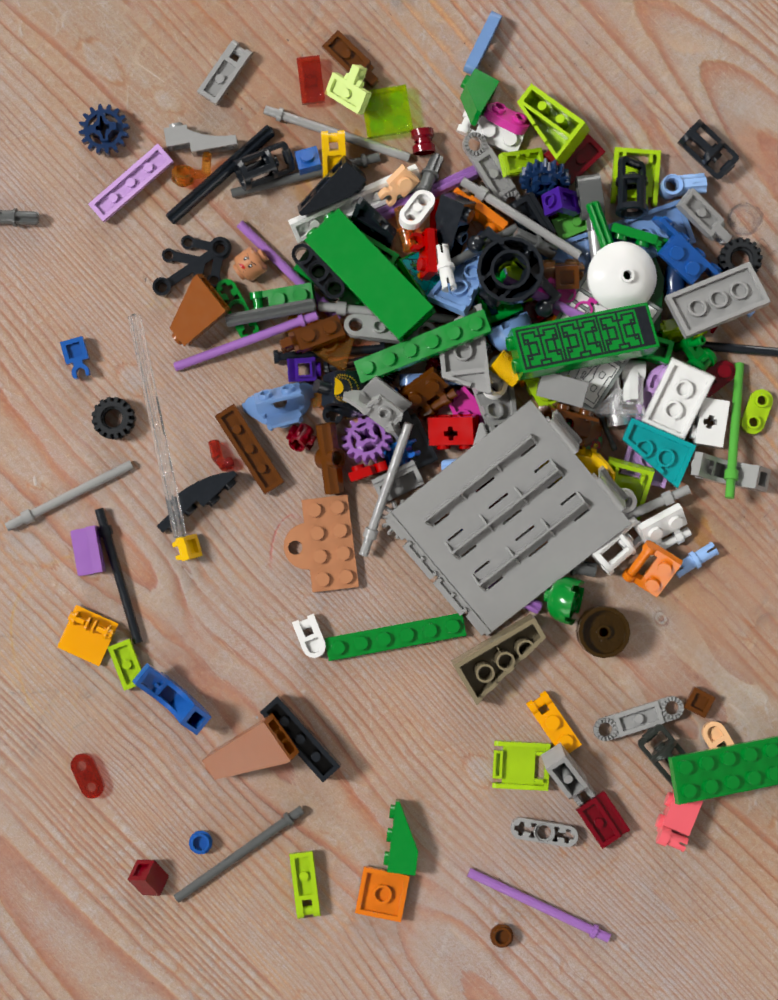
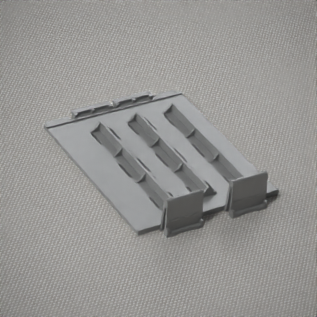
(523, 575)

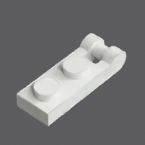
(495, 135)

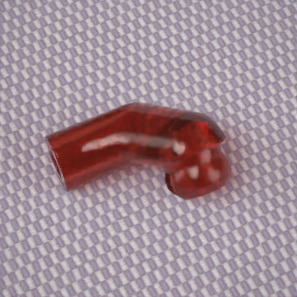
(217, 456)

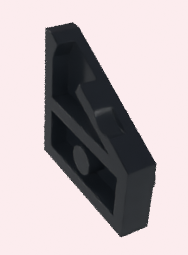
(373, 223)

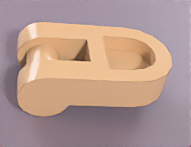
(714, 734)

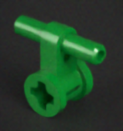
(697, 355)

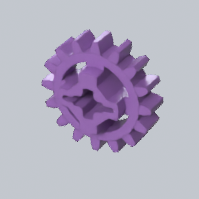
(369, 448)

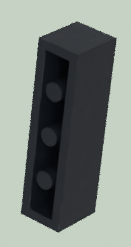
(310, 748)

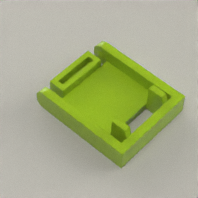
(652, 173)
(640, 485)
(517, 765)

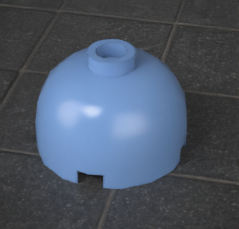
(502, 330)

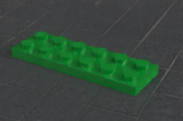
(724, 770)

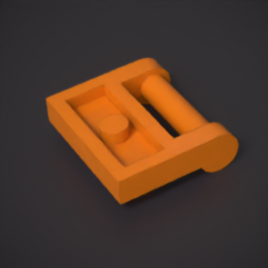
(658, 573)

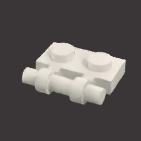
(663, 524)

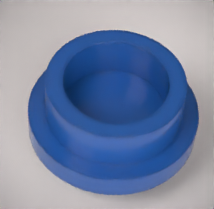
(200, 842)

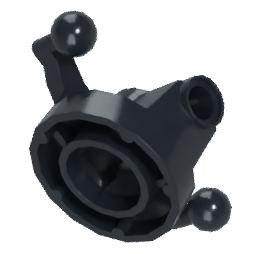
(501, 255)

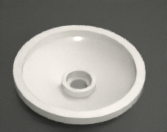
(607, 279)

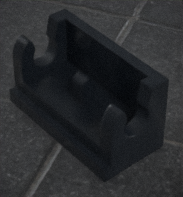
(530, 207)

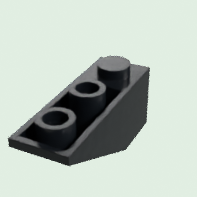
(453, 221)

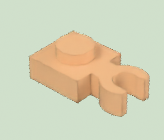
(401, 183)

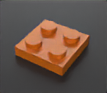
(382, 894)

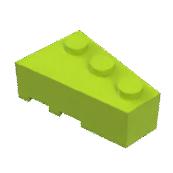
(554, 123)

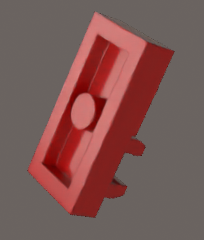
(427, 253)

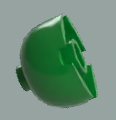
(564, 599)

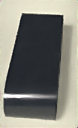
(315, 261)

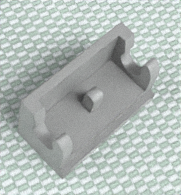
(562, 389)
(406, 479)

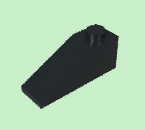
(336, 186)

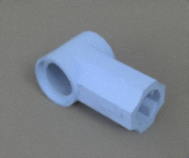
(682, 184)

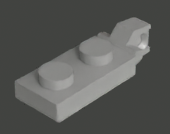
(703, 216)

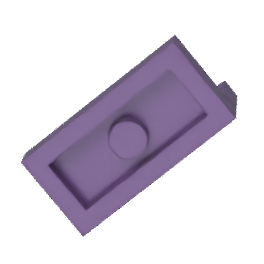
(88, 551)

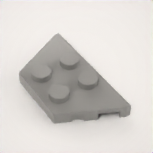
(468, 363)

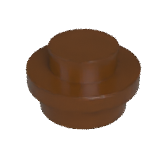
(501, 935)

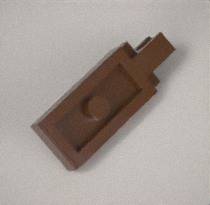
(347, 54)
(313, 335)

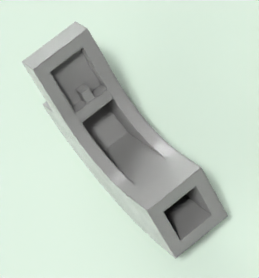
(712, 469)

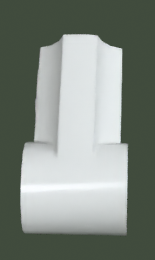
(633, 378)

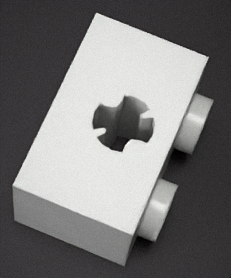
(714, 435)

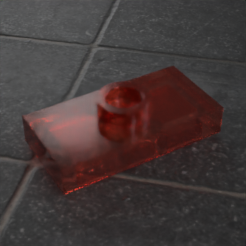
(310, 80)

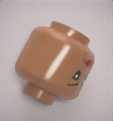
(250, 263)

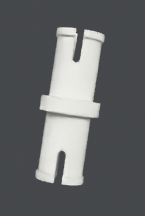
(445, 268)

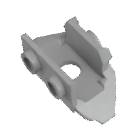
(380, 404)

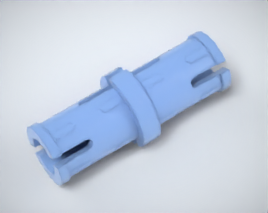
(696, 559)

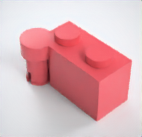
(676, 822)

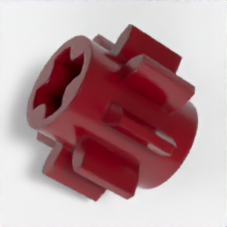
(301, 437)

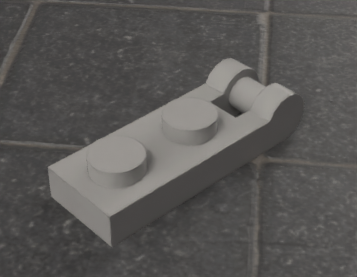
(224, 73)

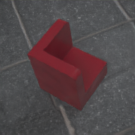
(148, 877)

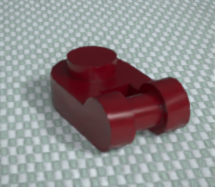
(724, 373)

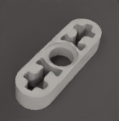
(549, 840)

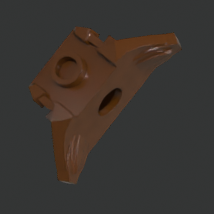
(584, 422)

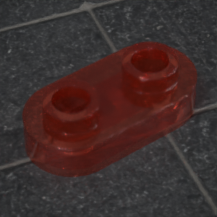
(89, 775)

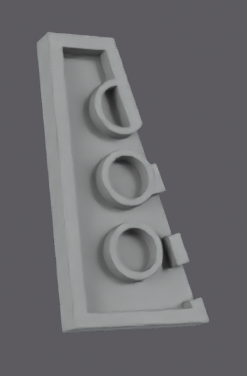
(498, 410)

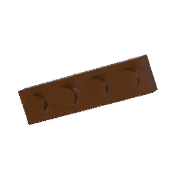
(249, 449)

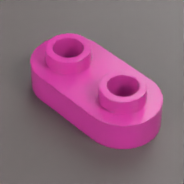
(506, 118)

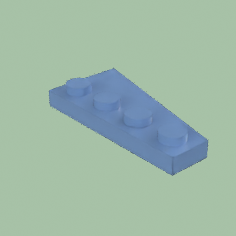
(467, 288)

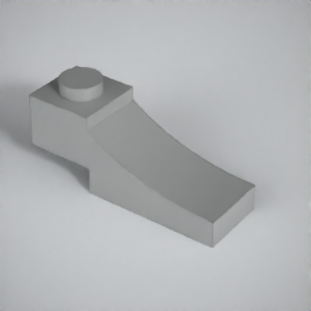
(180, 137)

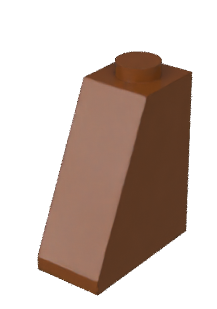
(198, 311)

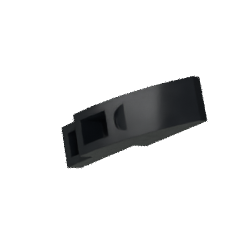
(203, 491)

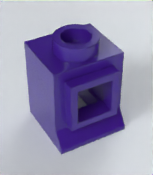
(293, 372)

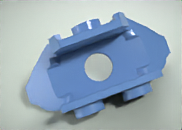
(261, 405)

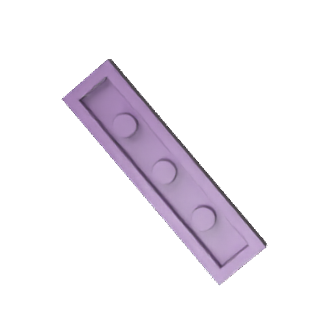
(131, 183)

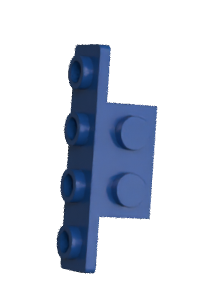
(681, 255)

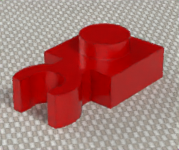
(360, 471)

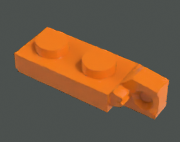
(484, 214)

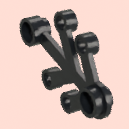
(195, 263)

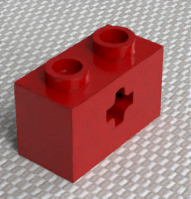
(440, 430)

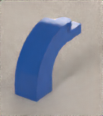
(173, 697)

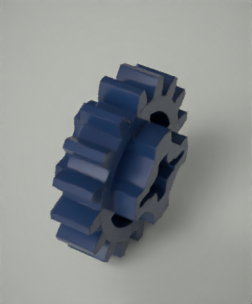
(95, 129)
(544, 177)

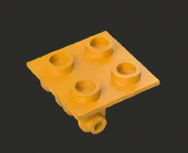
(87, 635)

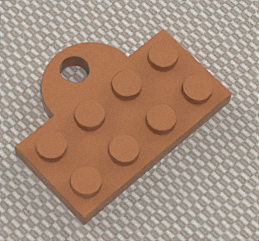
(325, 543)

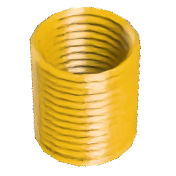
(503, 368)

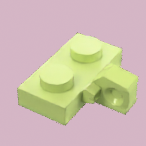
(349, 89)

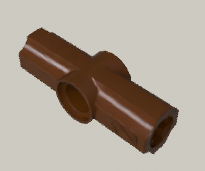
(330, 458)

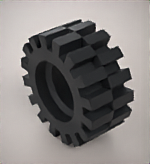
(740, 245)
(127, 418)

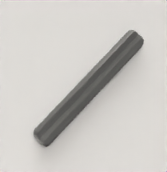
(270, 312)

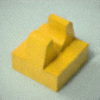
(188, 547)

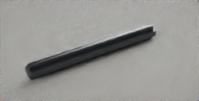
(218, 175)

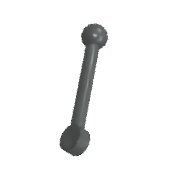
(612, 444)

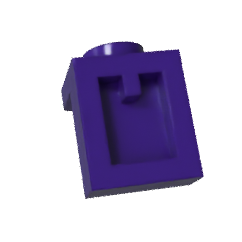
(561, 201)

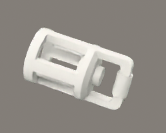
(625, 541)

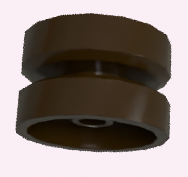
(602, 617)

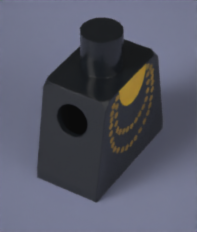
(332, 391)

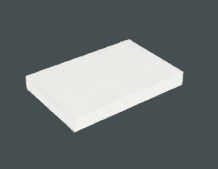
(678, 398)

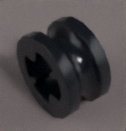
(338, 419)

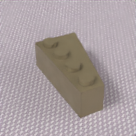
(497, 656)

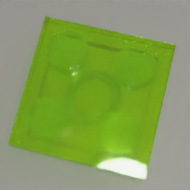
(388, 112)

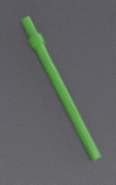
(731, 473)

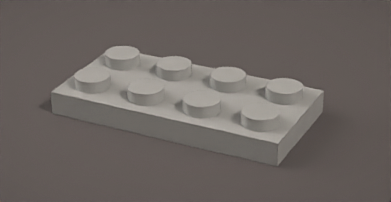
(717, 300)

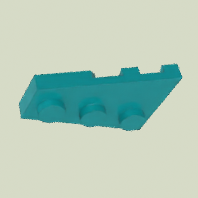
(660, 449)

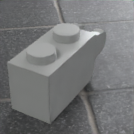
(567, 773)

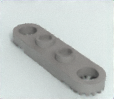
(489, 168)
(374, 330)
(638, 718)

